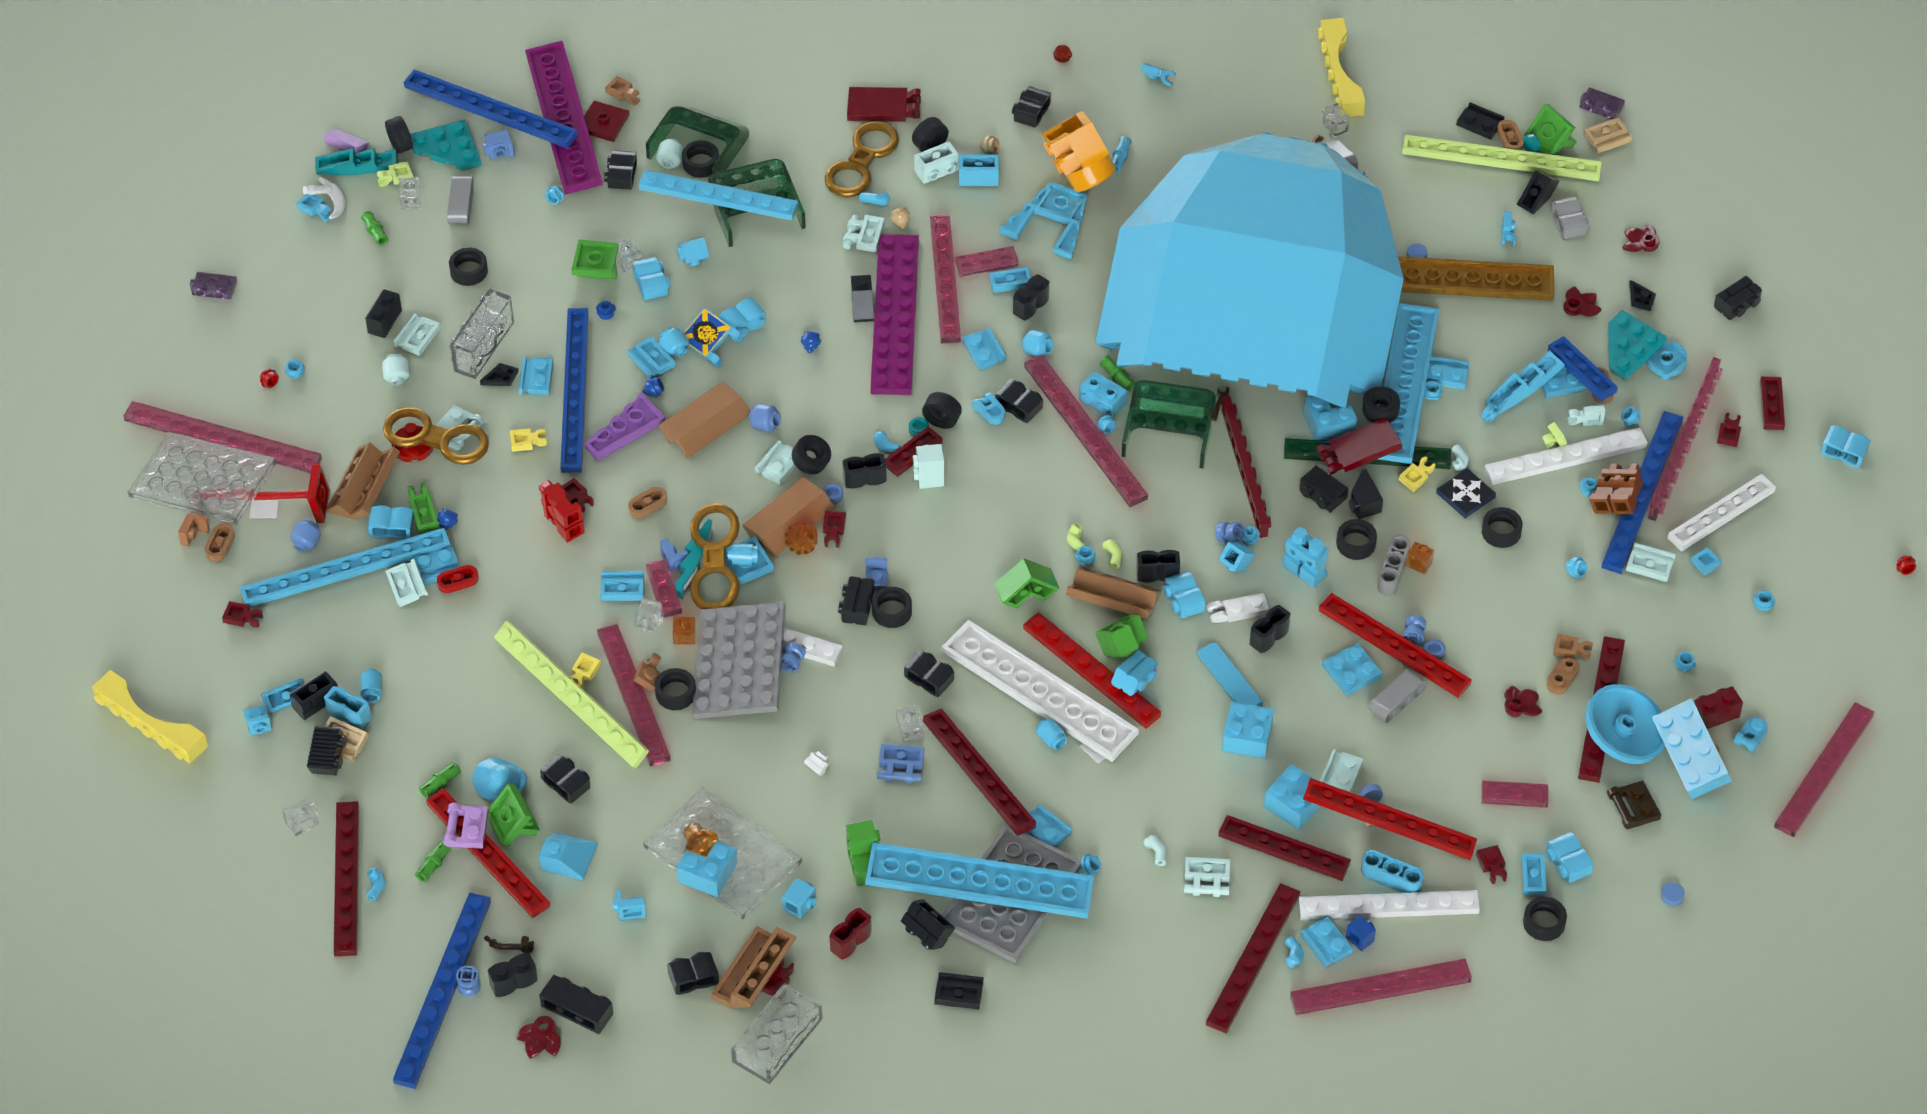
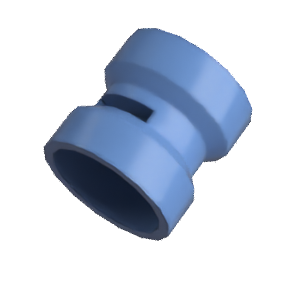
(1229, 532)
(1415, 629)
(792, 655)
(468, 980)

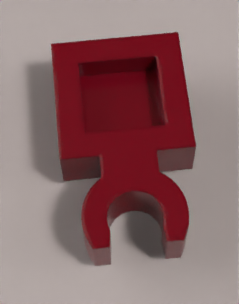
(1729, 431)
(577, 493)
(833, 526)
(240, 613)
(1493, 861)
(778, 978)

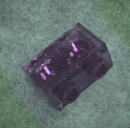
(1601, 103)
(213, 285)

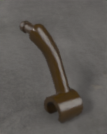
(1218, 402)
(525, 946)

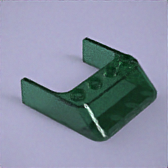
(732, 133)
(763, 177)
(1171, 410)

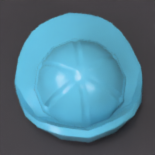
(494, 774)

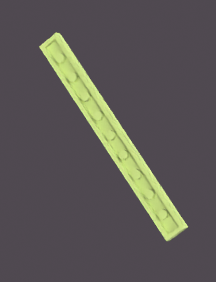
(1501, 157)
(571, 694)

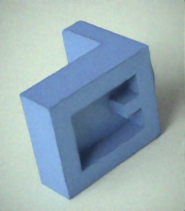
(671, 555)
(877, 570)

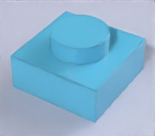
(1706, 561)

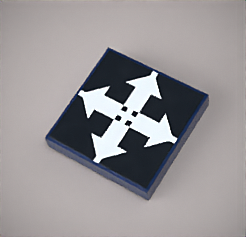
(1466, 493)

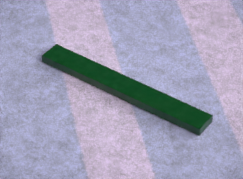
(1307, 450)

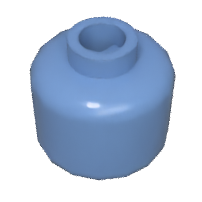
(764, 417)
(305, 535)

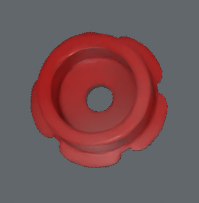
(269, 378)
(1906, 565)

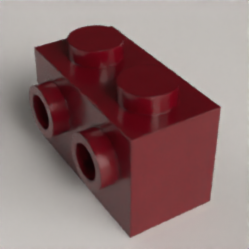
(1719, 706)

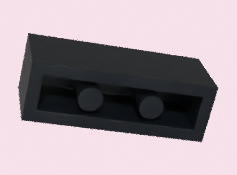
(576, 1004)

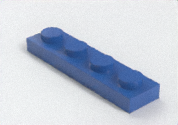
(1583, 369)

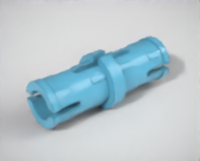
(1120, 154)

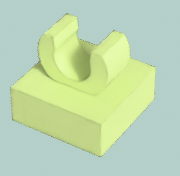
(1555, 437)

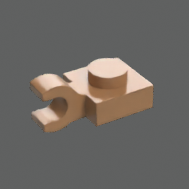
(621, 88)
(646, 673)

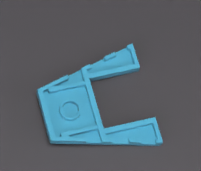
(1055, 203)

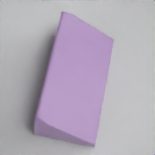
(345, 141)

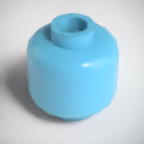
(674, 342)
(1037, 343)

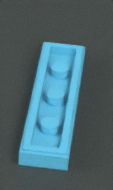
(1228, 675)

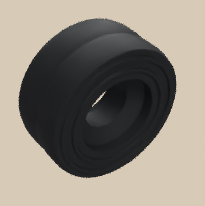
(398, 134)
(929, 134)
(1381, 395)
(942, 410)
(803, 461)

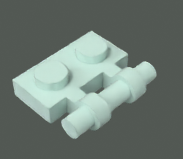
(869, 235)
(1207, 870)

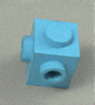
(693, 251)
(1236, 556)
(799, 898)

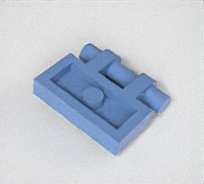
(901, 757)

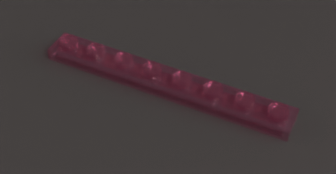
(945, 279)
(633, 695)
(1824, 769)
(1380, 986)

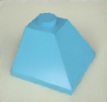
(567, 855)

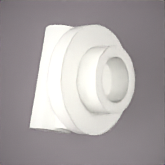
(817, 762)

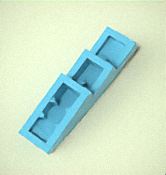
(1527, 382)

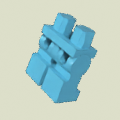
(1306, 557)

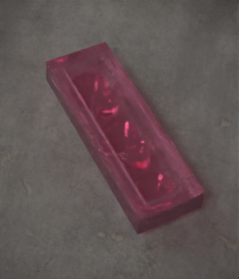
(986, 261)
(663, 587)
(1514, 794)

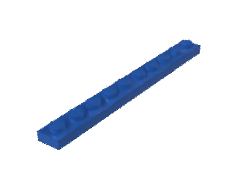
(490, 108)
(574, 390)
(1650, 475)
(441, 991)

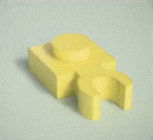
(524, 439)
(1416, 476)
(585, 668)

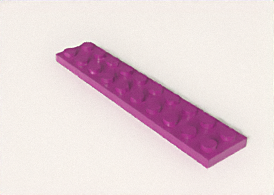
(561, 104)
(894, 315)

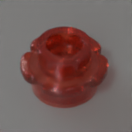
(1062, 53)

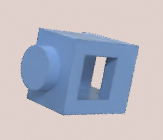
(498, 145)

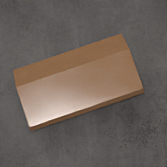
(705, 419)
(362, 481)
(797, 504)
(1114, 592)
(752, 967)

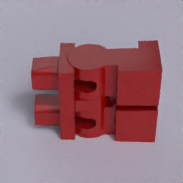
(562, 513)

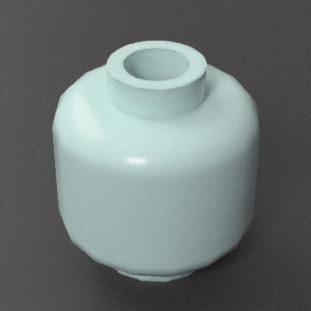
(669, 153)
(395, 369)

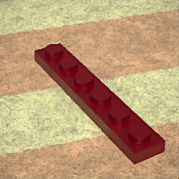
(1284, 848)

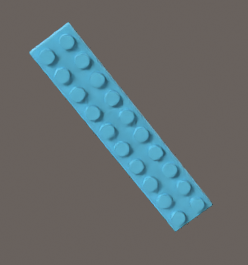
(1408, 372)
(979, 880)

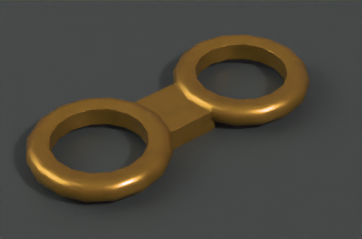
(861, 159)
(436, 436)
(714, 556)

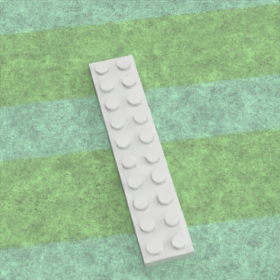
(1040, 690)

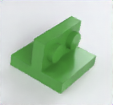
(1552, 130)
(595, 259)
(511, 816)

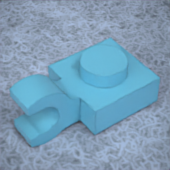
(1154, 72)
(314, 204)
(1508, 227)

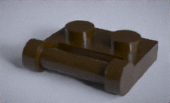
(1638, 800)

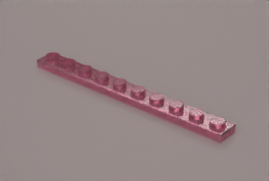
(184, 425)
(1086, 431)
(1683, 445)

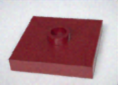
(605, 120)

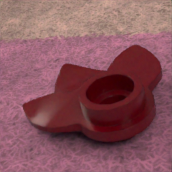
(1641, 239)
(1580, 304)
(1521, 702)
(539, 1039)

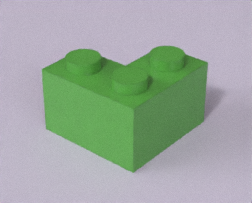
(1024, 581)
(1122, 637)
(859, 844)

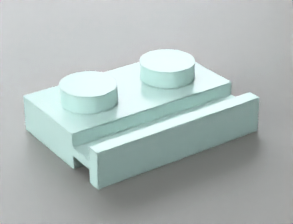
(417, 334)
(776, 463)
(1650, 562)
(406, 583)
(1342, 770)

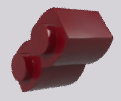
(850, 933)

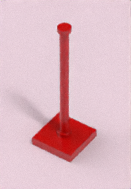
(317, 494)

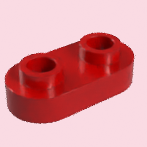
(457, 579)

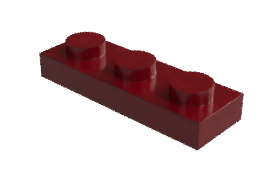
(1772, 403)
(902, 458)

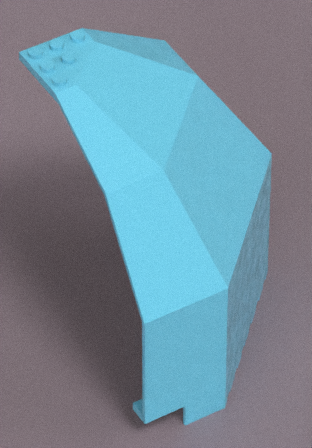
(1258, 270)

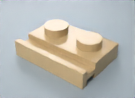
(1607, 135)
(355, 738)

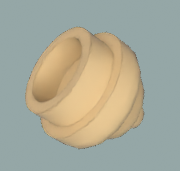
(990, 145)
(900, 217)

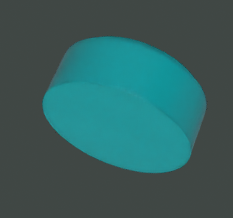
(1531, 143)
(917, 425)

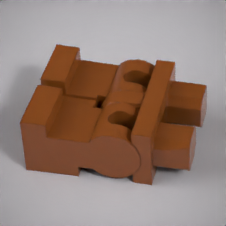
(1617, 490)

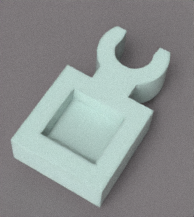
(1589, 416)

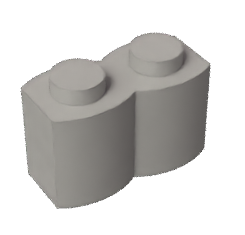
(1569, 217)

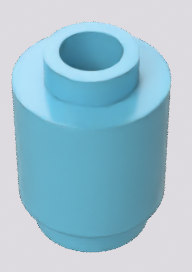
(743, 554)
(371, 685)
(1051, 734)

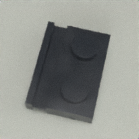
(1479, 120)
(959, 990)

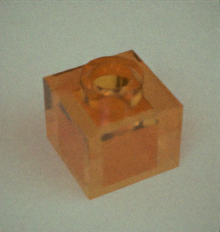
(1420, 557)
(684, 630)

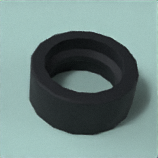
(696, 148)
(466, 255)
(1506, 515)
(1361, 527)
(892, 594)
(675, 702)
(1540, 932)

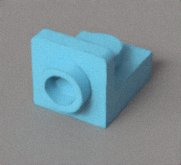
(257, 720)
(629, 908)

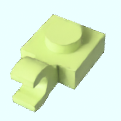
(395, 171)

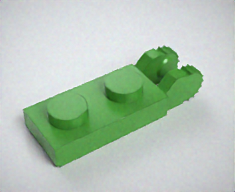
(423, 509)

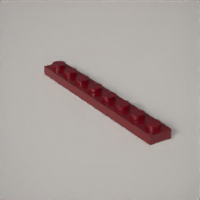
(1244, 461)
(1607, 674)
(979, 772)
(346, 879)
(1253, 958)

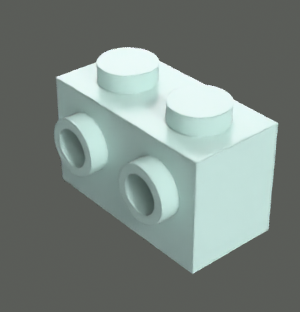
(936, 162)
(929, 466)

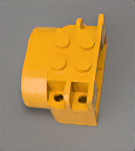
(1079, 152)

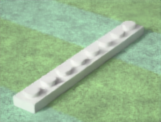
(1565, 456)
(1389, 905)

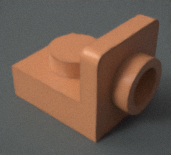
(190, 527)

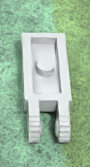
(1238, 608)

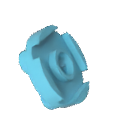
(1670, 368)

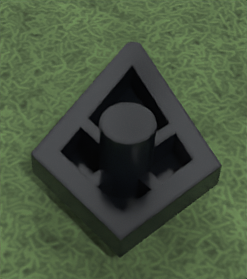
(1641, 296)
(500, 376)

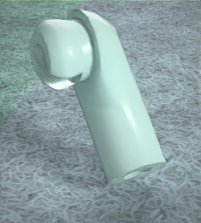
(1462, 458)
(1159, 848)

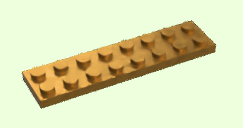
(1477, 278)

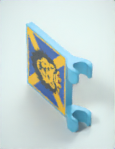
(708, 333)

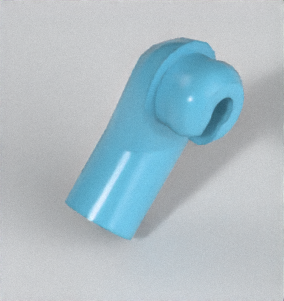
(877, 199)
(883, 443)
(378, 883)
(1296, 952)

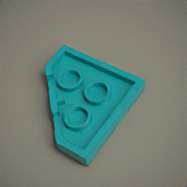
(448, 144)
(1631, 344)

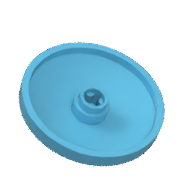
(1623, 724)

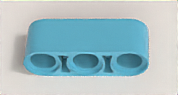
(1384, 865)

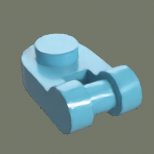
(993, 413)
(1755, 729)

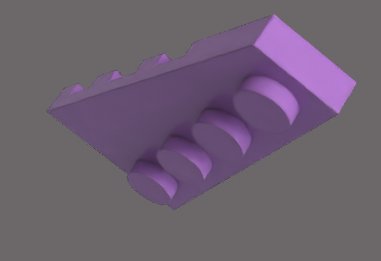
(630, 425)

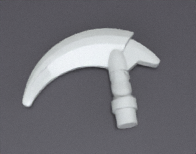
(333, 191)

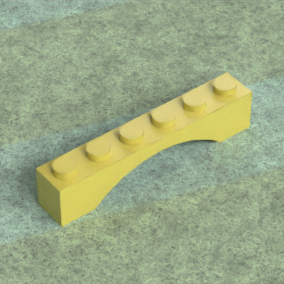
(1347, 93)
(181, 739)

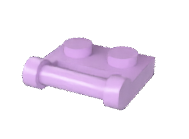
(473, 826)

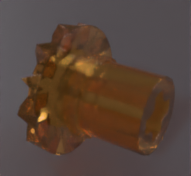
(801, 538)
(699, 840)

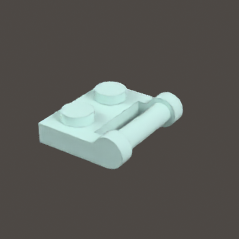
(459, 416)

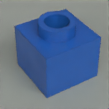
(1361, 933)

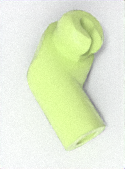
(1074, 536)
(1117, 553)

